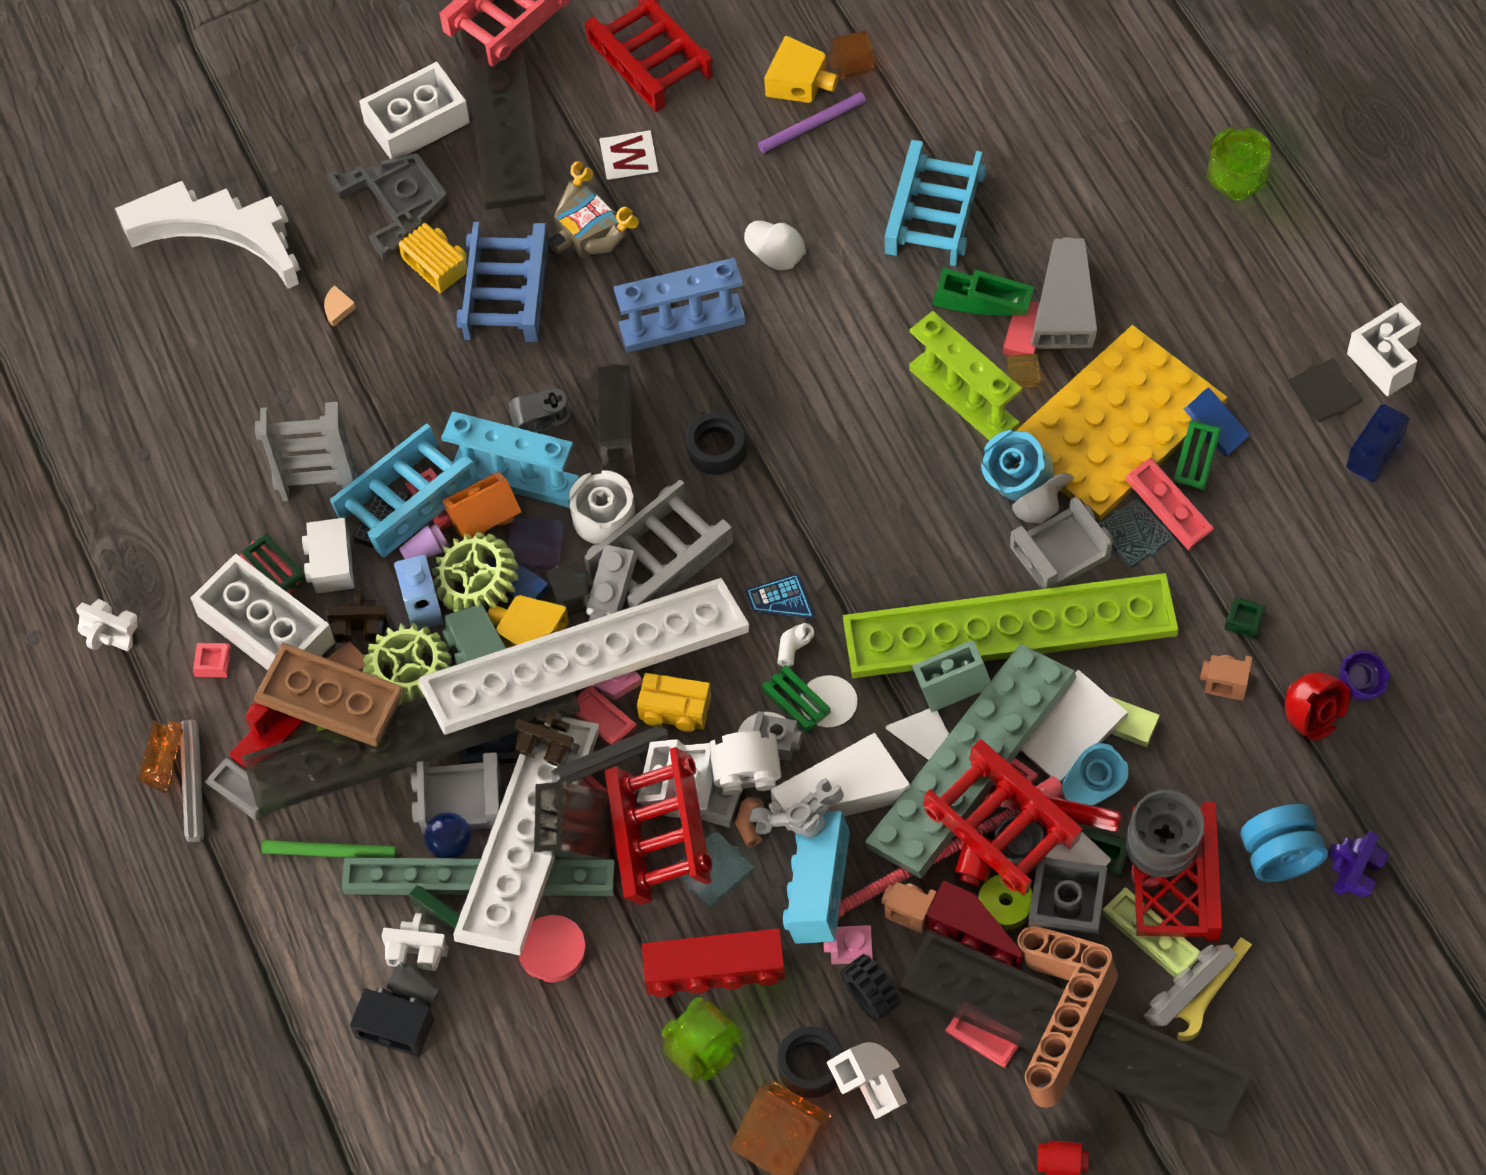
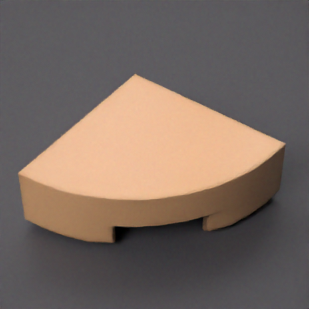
(337, 306)

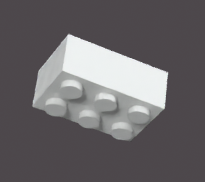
(414, 111)

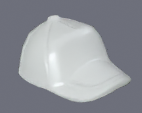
(775, 244)

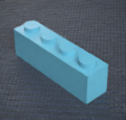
(817, 882)

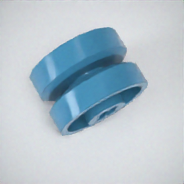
(1284, 843)

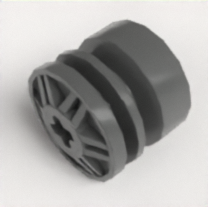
(1167, 816)

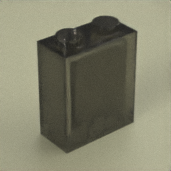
(572, 821)

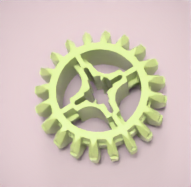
(463, 563)
(403, 653)

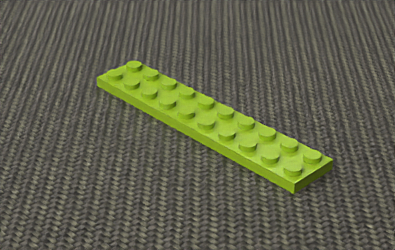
(998, 624)

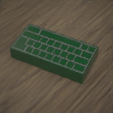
(434, 909)

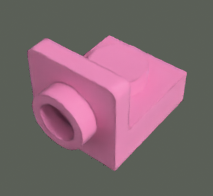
(850, 944)

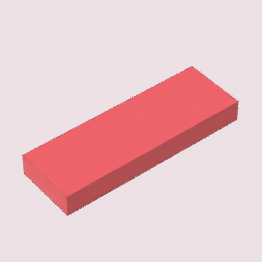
(1169, 503)

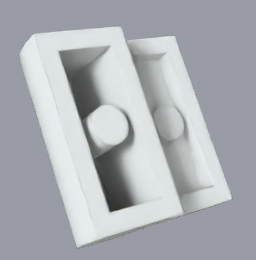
(659, 756)

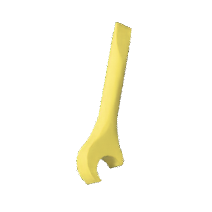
(1196, 1008)

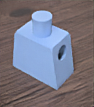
(417, 585)

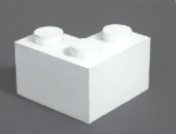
(1383, 347)

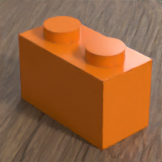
(482, 506)

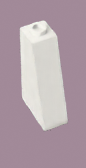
(862, 770)

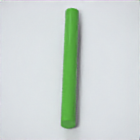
(328, 849)

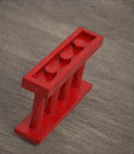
(636, 71)
(1009, 785)
(628, 819)

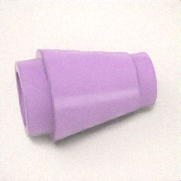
(426, 542)

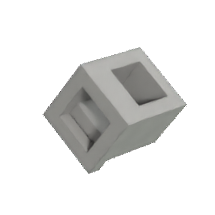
(790, 735)

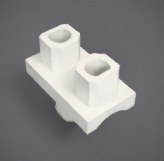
(104, 628)
(414, 938)

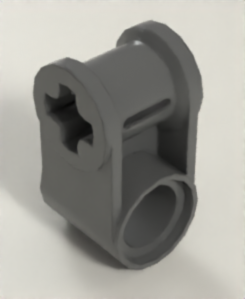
(538, 412)

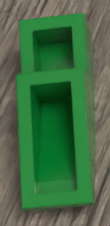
(982, 294)

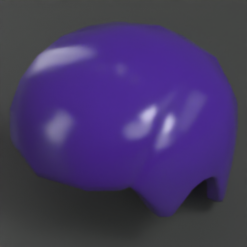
(1364, 675)

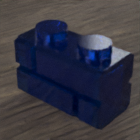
(1377, 442)

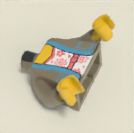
(586, 220)

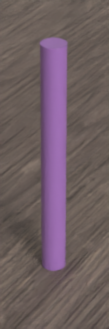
(811, 122)

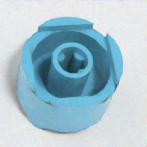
(1000, 459)

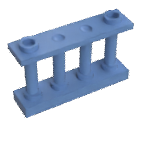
(529, 295)
(684, 321)

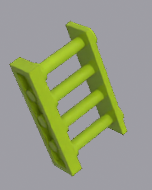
(964, 377)

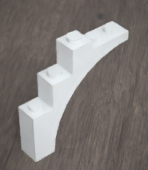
(218, 216)

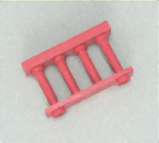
(459, 16)

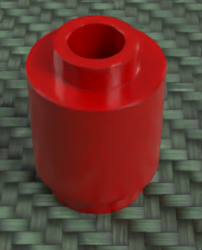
(972, 867)
(1062, 1158)

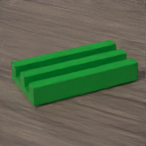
(1190, 482)
(778, 680)

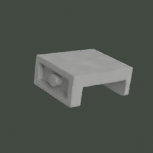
(1062, 546)
(461, 789)

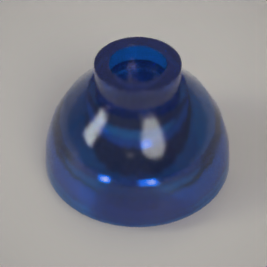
(447, 835)

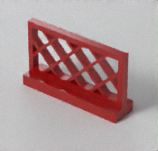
(1207, 891)

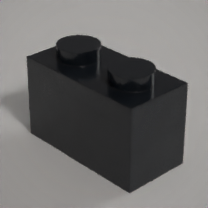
(392, 1021)

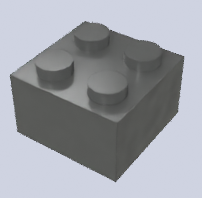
(1069, 898)

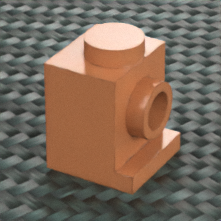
(1226, 676)
(907, 905)

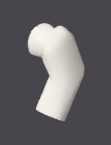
(792, 641)

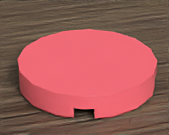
(553, 949)

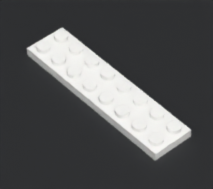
(510, 872)

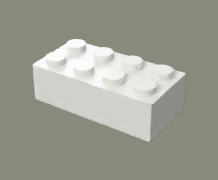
(258, 613)

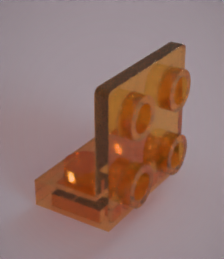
(778, 1129)

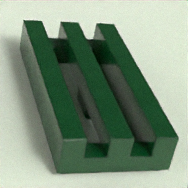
(288, 582)

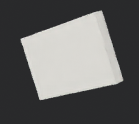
(1076, 722)

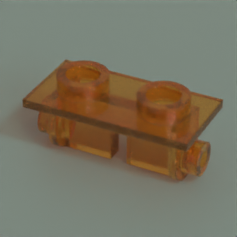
(160, 755)

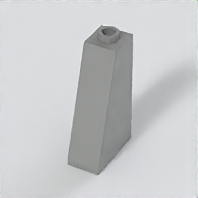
(1066, 300)

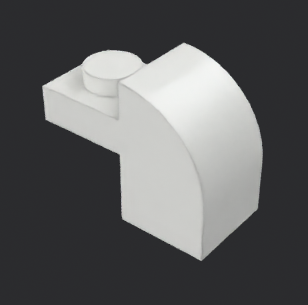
(871, 1070)

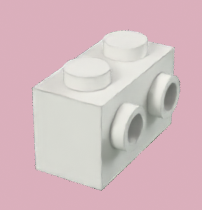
(329, 555)

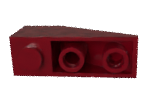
(967, 921)

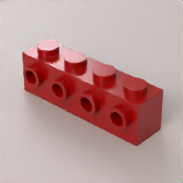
(713, 962)

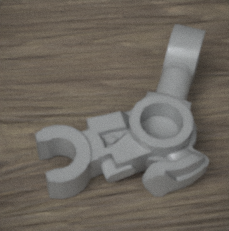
(801, 817)

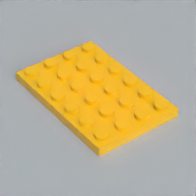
(1117, 418)

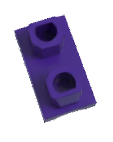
(1351, 861)

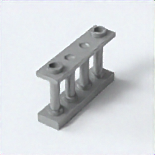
(334, 441)
(689, 558)

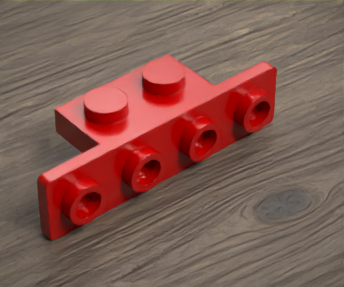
(267, 729)

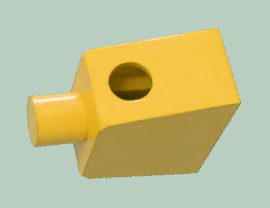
(798, 72)
(527, 620)

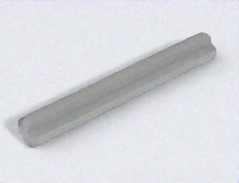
(191, 781)

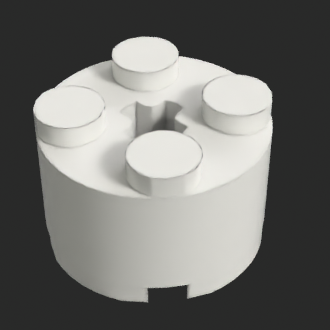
(600, 505)
(745, 762)

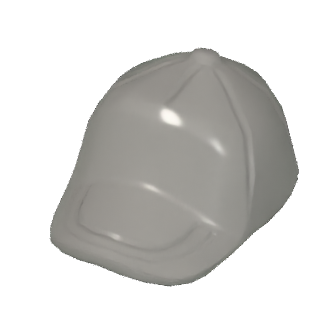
(1042, 501)

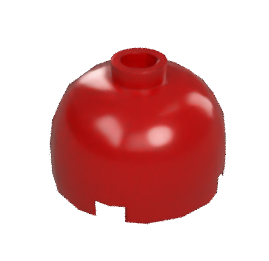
(1315, 703)

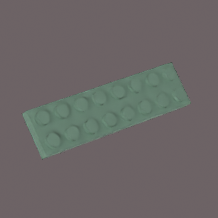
(1005, 720)

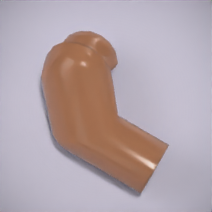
(743, 823)

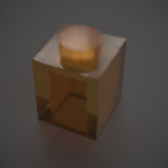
(852, 55)

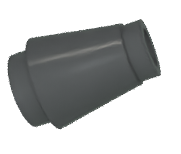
(409, 983)

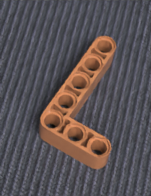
(1071, 1008)

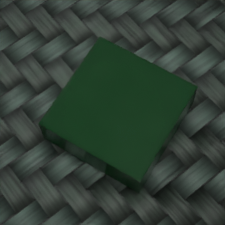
(1245, 617)

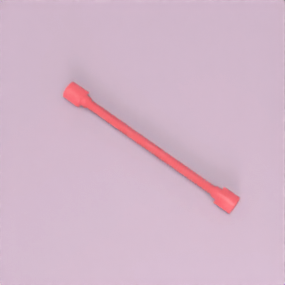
(1049, 787)

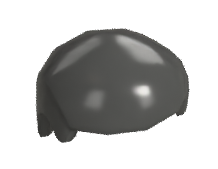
(1023, 843)

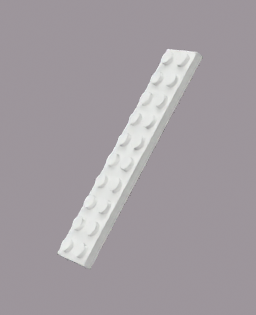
(582, 655)

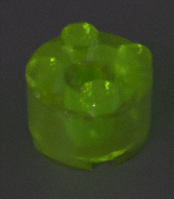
(1239, 162)
(701, 1040)

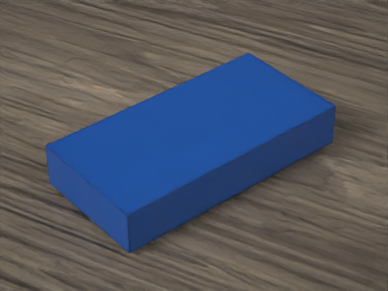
(1210, 410)

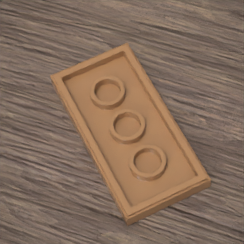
(329, 694)

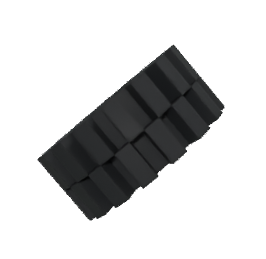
(870, 987)

